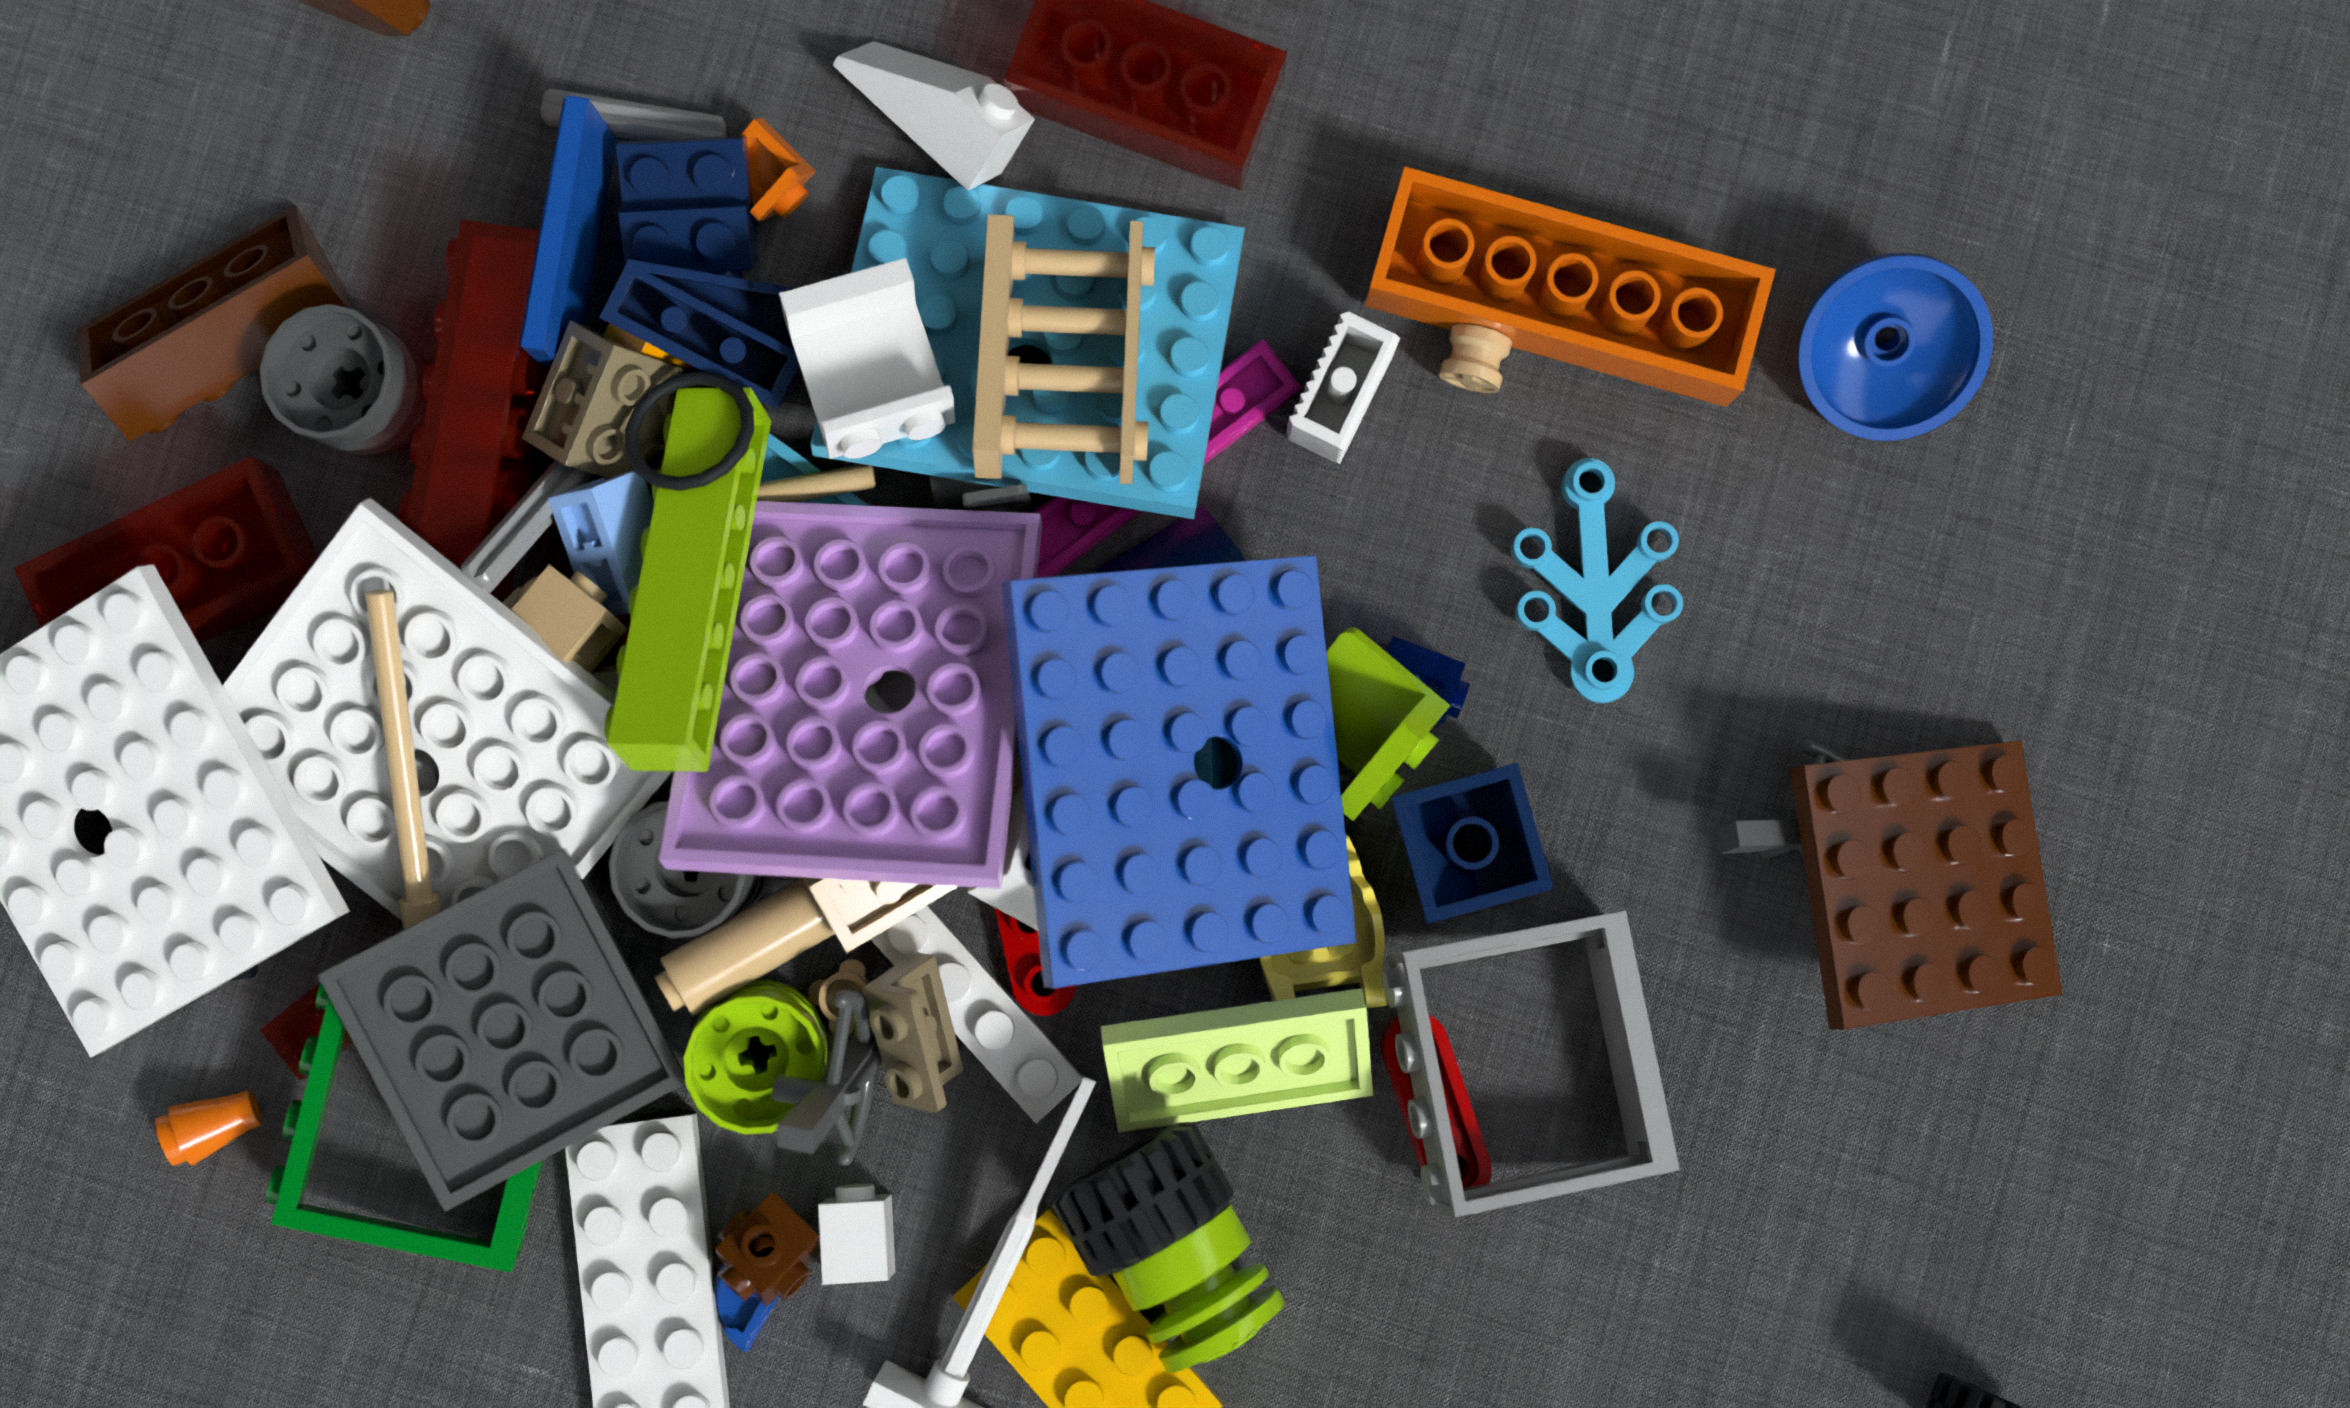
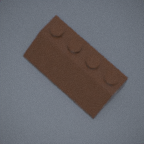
(203, 325)

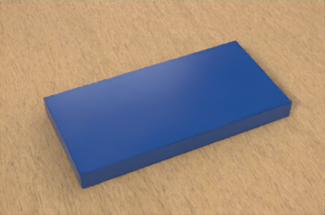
(568, 228)

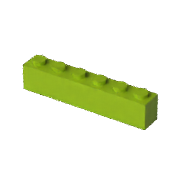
(687, 589)

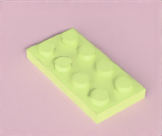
(1238, 1060)

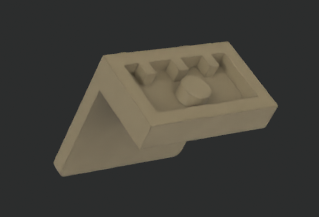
(590, 401)

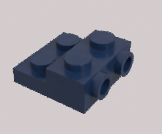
(688, 204)

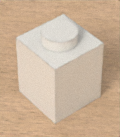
(856, 1236)

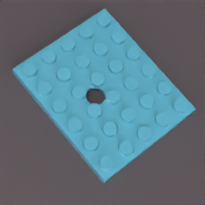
(1179, 339)

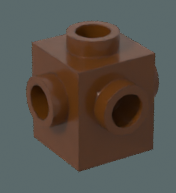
(767, 1228)

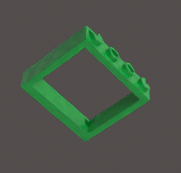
(290, 1181)

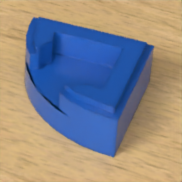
(740, 1319)

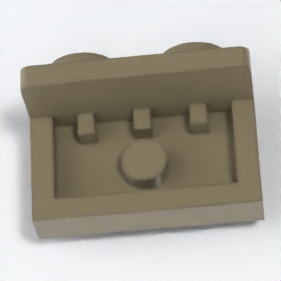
(914, 1032)

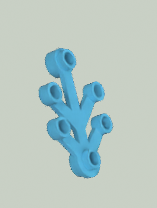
(1596, 592)

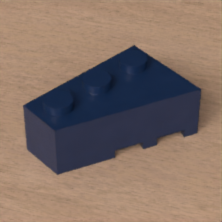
(709, 322)

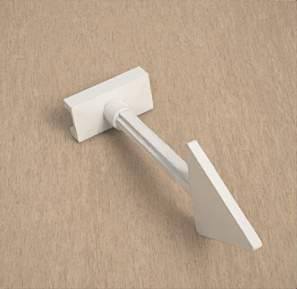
(949, 1377)

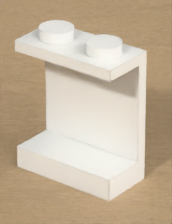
(867, 360)

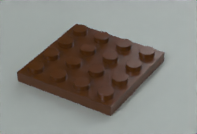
(1925, 883)

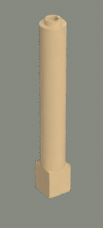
(750, 944)

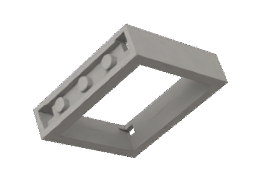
(1628, 1048)

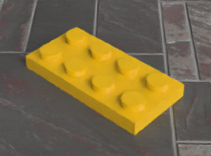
(1078, 1334)

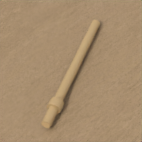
(419, 899)

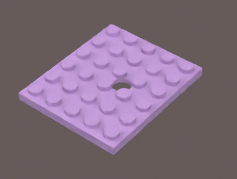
(799, 759)

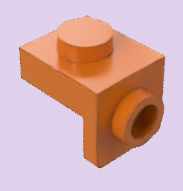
(775, 172)

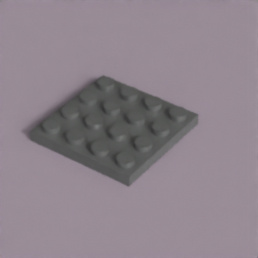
(503, 1029)

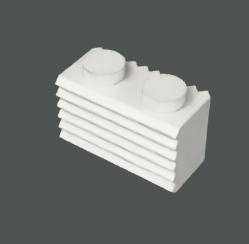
(1341, 386)

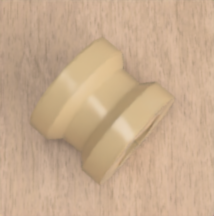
(1475, 358)

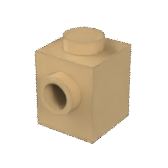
(569, 617)

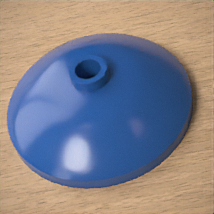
(1917, 376)

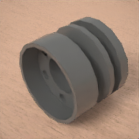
(314, 376)
(672, 900)

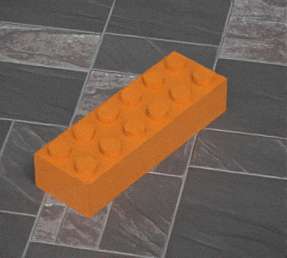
(1571, 287)

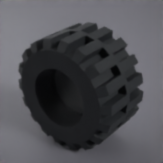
(1143, 1199)

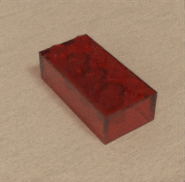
(1149, 82)
(220, 546)

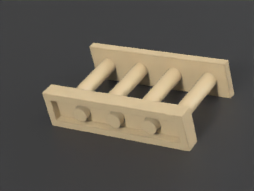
(1004, 374)

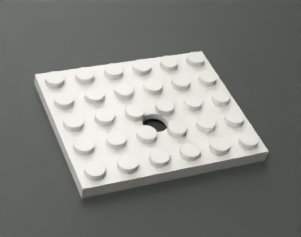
(485, 699)
(202, 846)

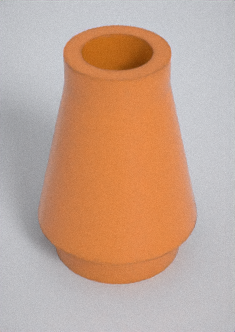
(204, 1126)

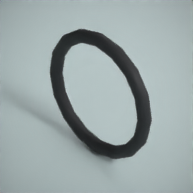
(712, 473)

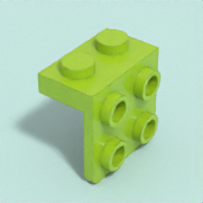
(1378, 718)

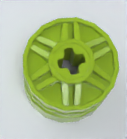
(735, 1086)
(1202, 1293)

